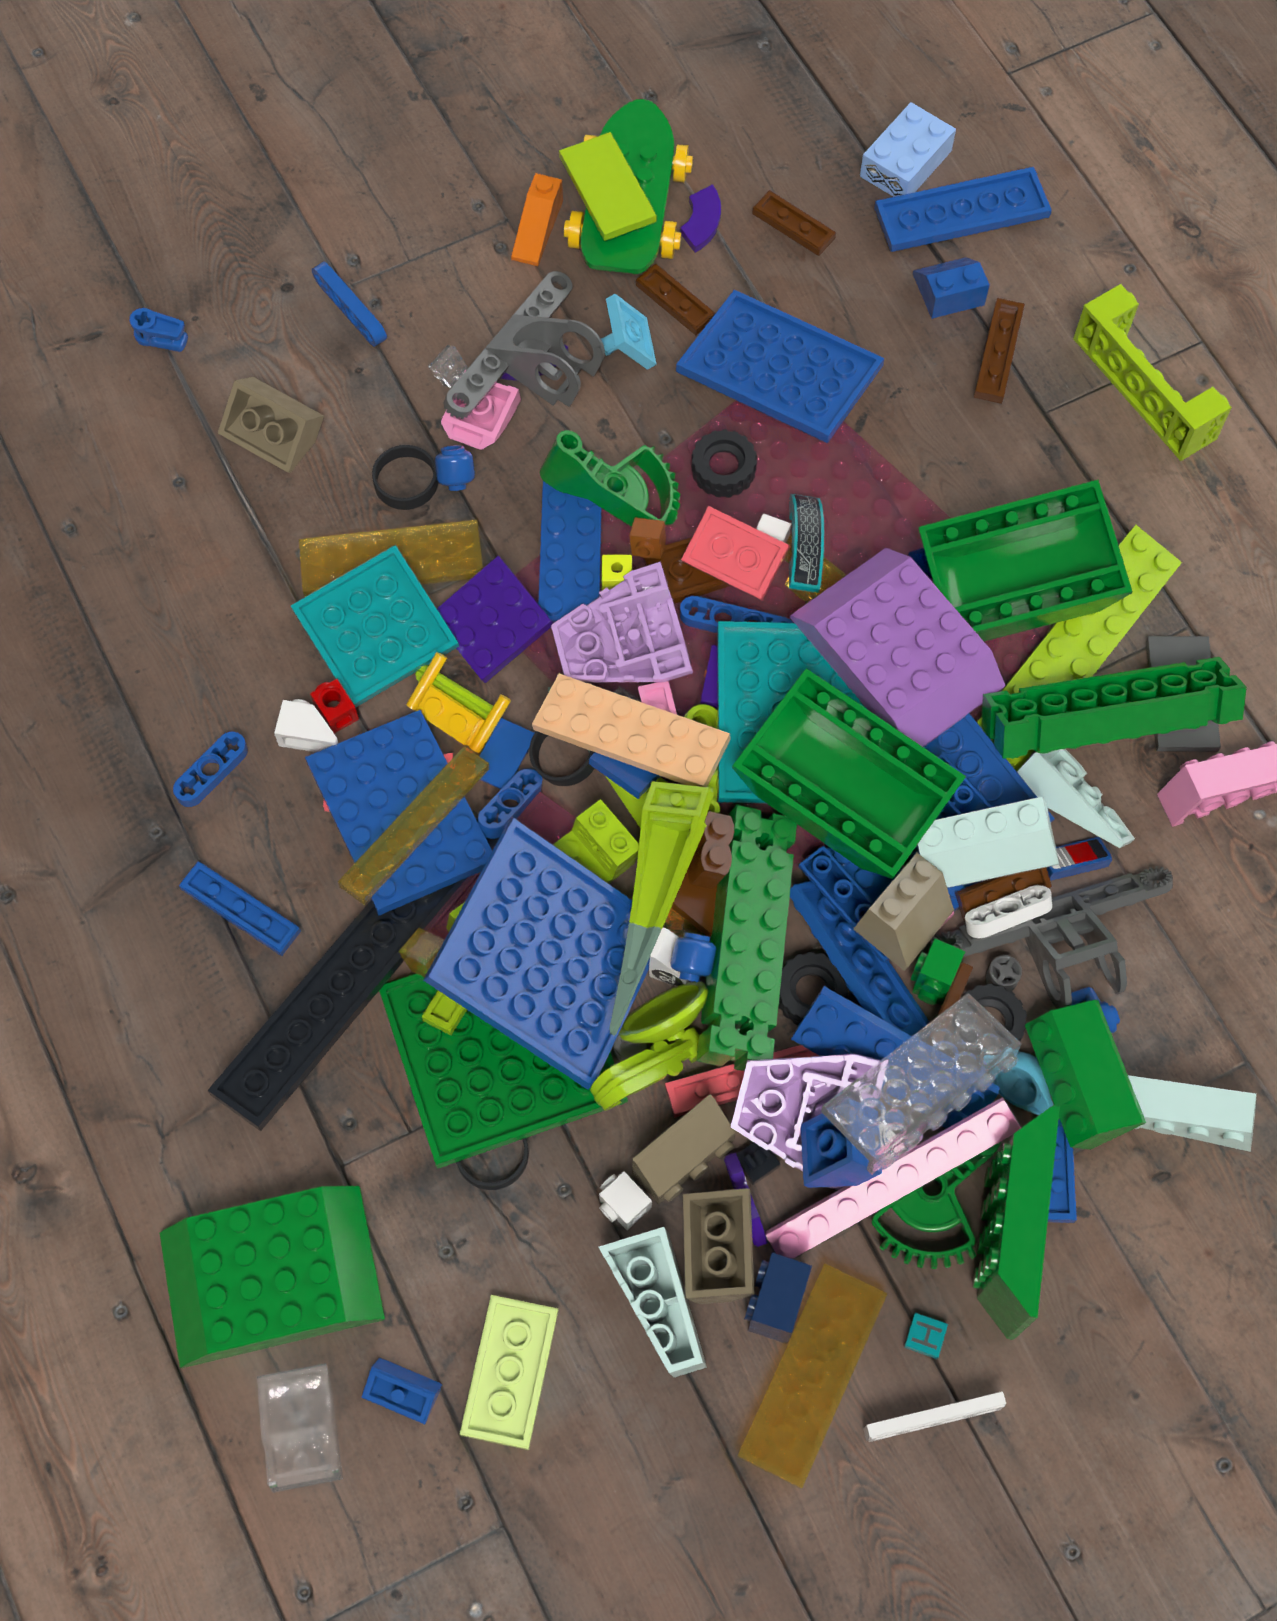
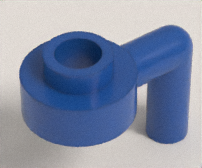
(1110, 1012)

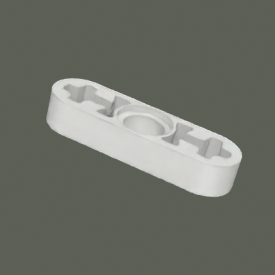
(991, 917)

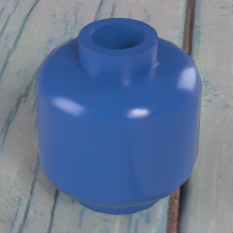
(454, 467)
(693, 956)

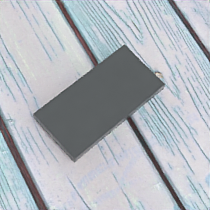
(1180, 649)

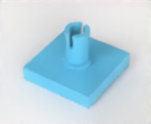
(629, 332)

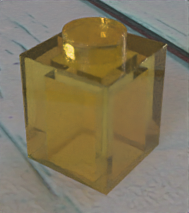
(421, 951)

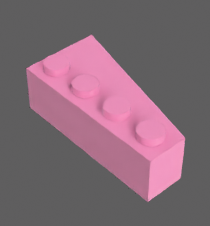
(1220, 781)

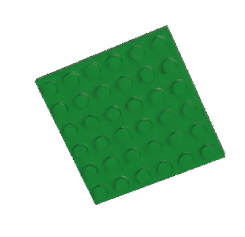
(477, 1083)

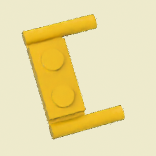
(450, 714)

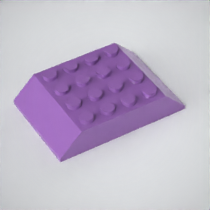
(901, 646)

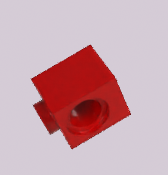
(340, 715)

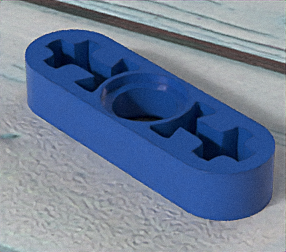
(210, 756)
(513, 791)

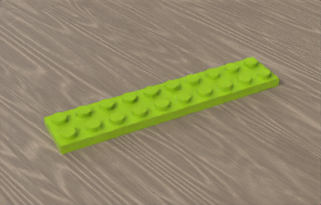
(1082, 644)

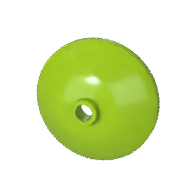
(665, 1014)

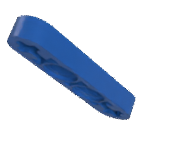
(349, 304)
(737, 613)

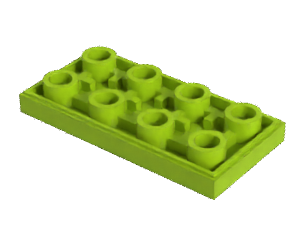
(607, 186)

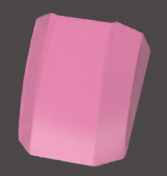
(486, 420)

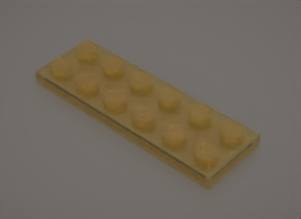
(431, 551)
(812, 1376)

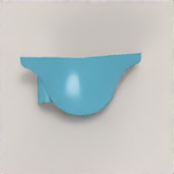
(1025, 1085)

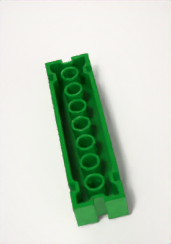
(1112, 707)
(748, 941)

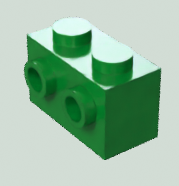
(936, 972)

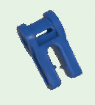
(159, 330)

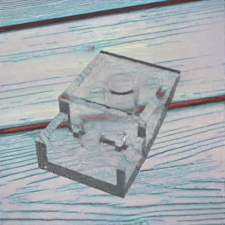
(299, 1428)

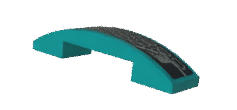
(807, 543)

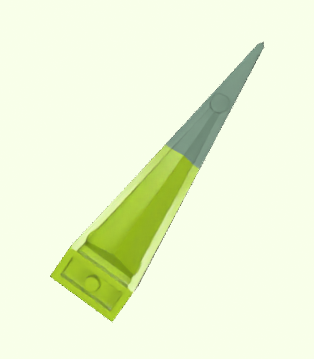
(668, 840)

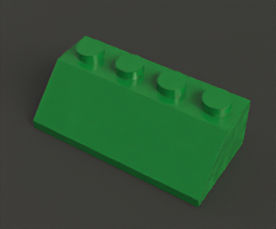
(1085, 1074)

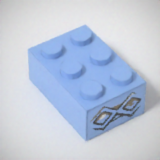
(907, 151)

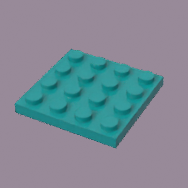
(374, 625)

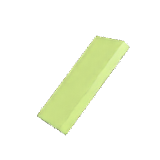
(509, 1372)

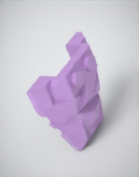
(625, 633)
(788, 1092)

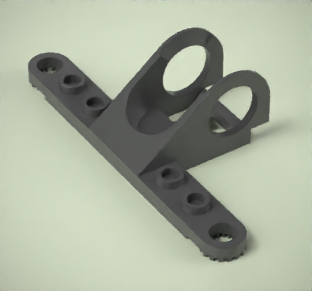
(528, 347)
(1073, 916)

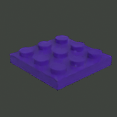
(493, 619)

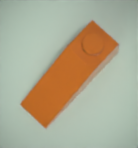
(537, 219)

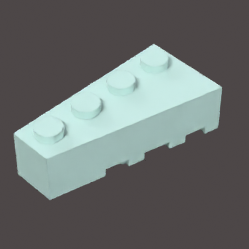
(1197, 1111)
(654, 1287)

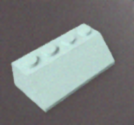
(991, 842)

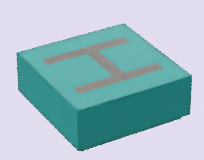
(926, 1335)

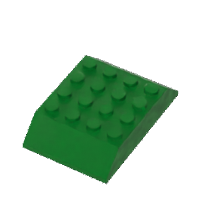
(1028, 561)
(846, 776)
(1016, 1225)
(270, 1273)

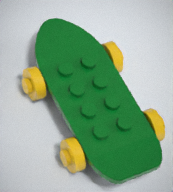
(649, 150)

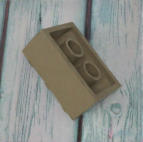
(269, 423)
(907, 912)
(684, 1151)
(718, 1246)

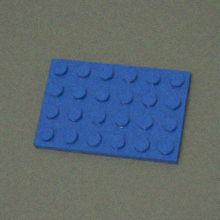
(780, 365)
(373, 782)

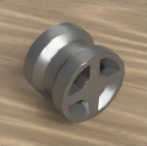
(1007, 968)

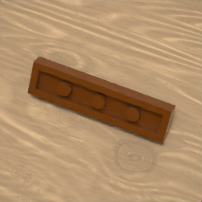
(999, 350)

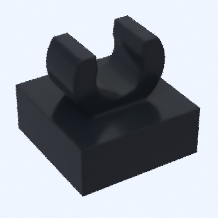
(757, 1162)

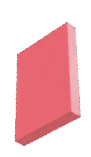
(735, 553)

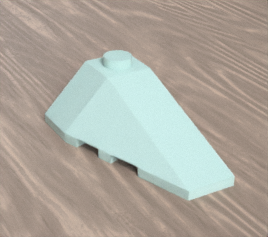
(1061, 783)

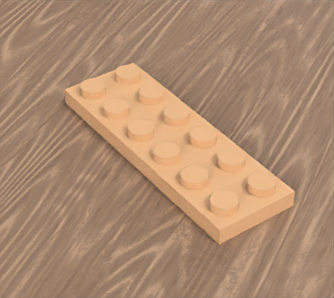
(631, 731)

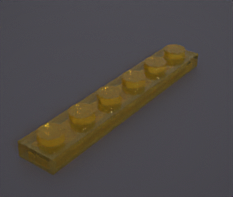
(413, 825)

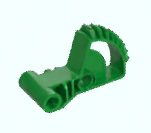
(613, 488)
(935, 1214)

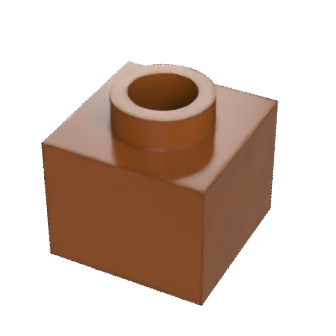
(647, 538)

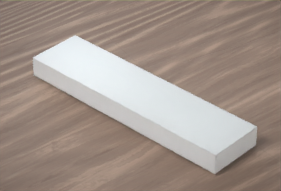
(934, 1417)

